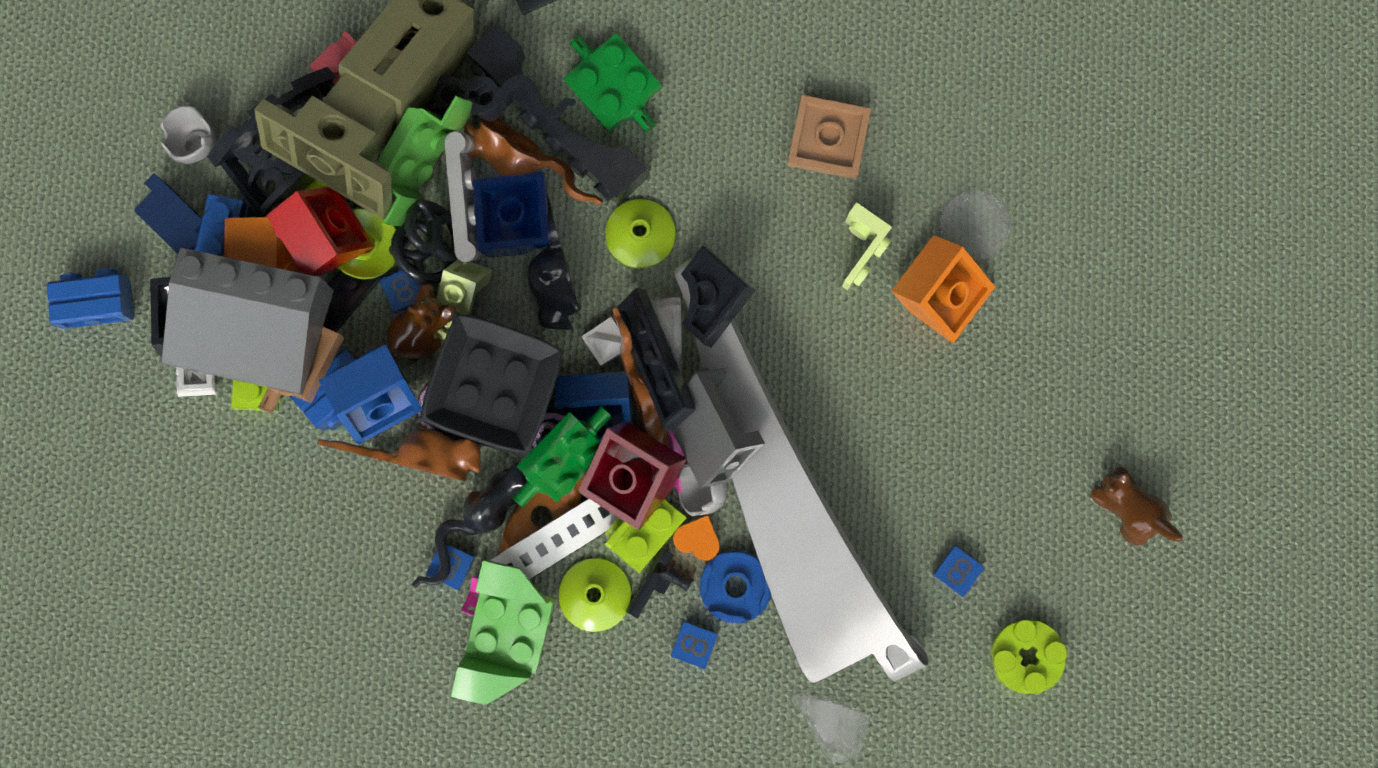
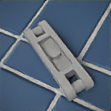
(460, 183)

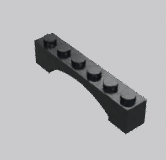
(611, 169)

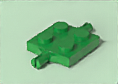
(613, 83)
(561, 457)

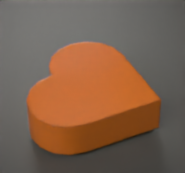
(697, 538)

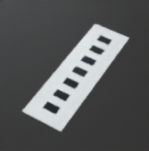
(558, 538)

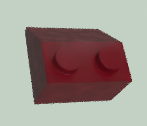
(631, 474)

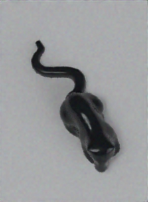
(489, 97)
(552, 283)
(482, 515)

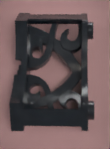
(240, 145)

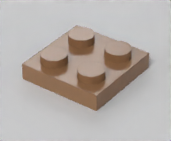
(829, 137)

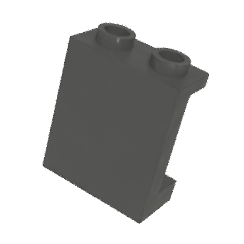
(710, 434)

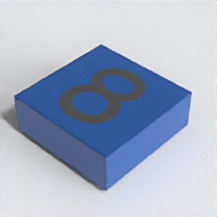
(400, 291)
(460, 567)
(958, 571)
(694, 645)

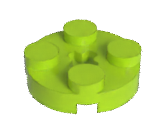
(1007, 660)

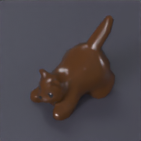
(414, 330)
(1139, 512)

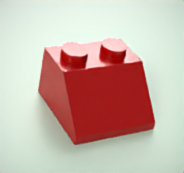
(319, 230)

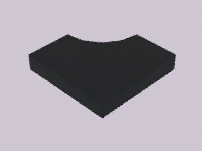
(715, 296)

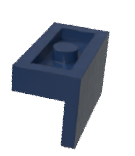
(169, 215)

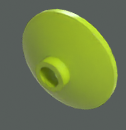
(644, 250)
(378, 259)
(614, 594)

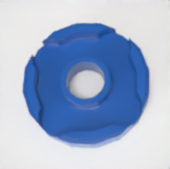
(714, 593)

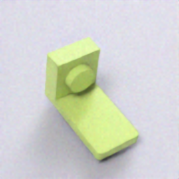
(864, 226)
(459, 287)

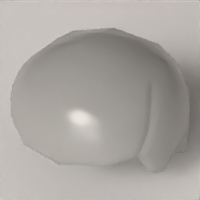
(187, 134)
(700, 500)

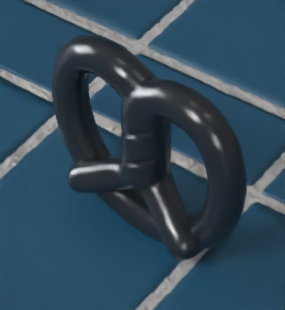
(434, 223)
(417, 257)

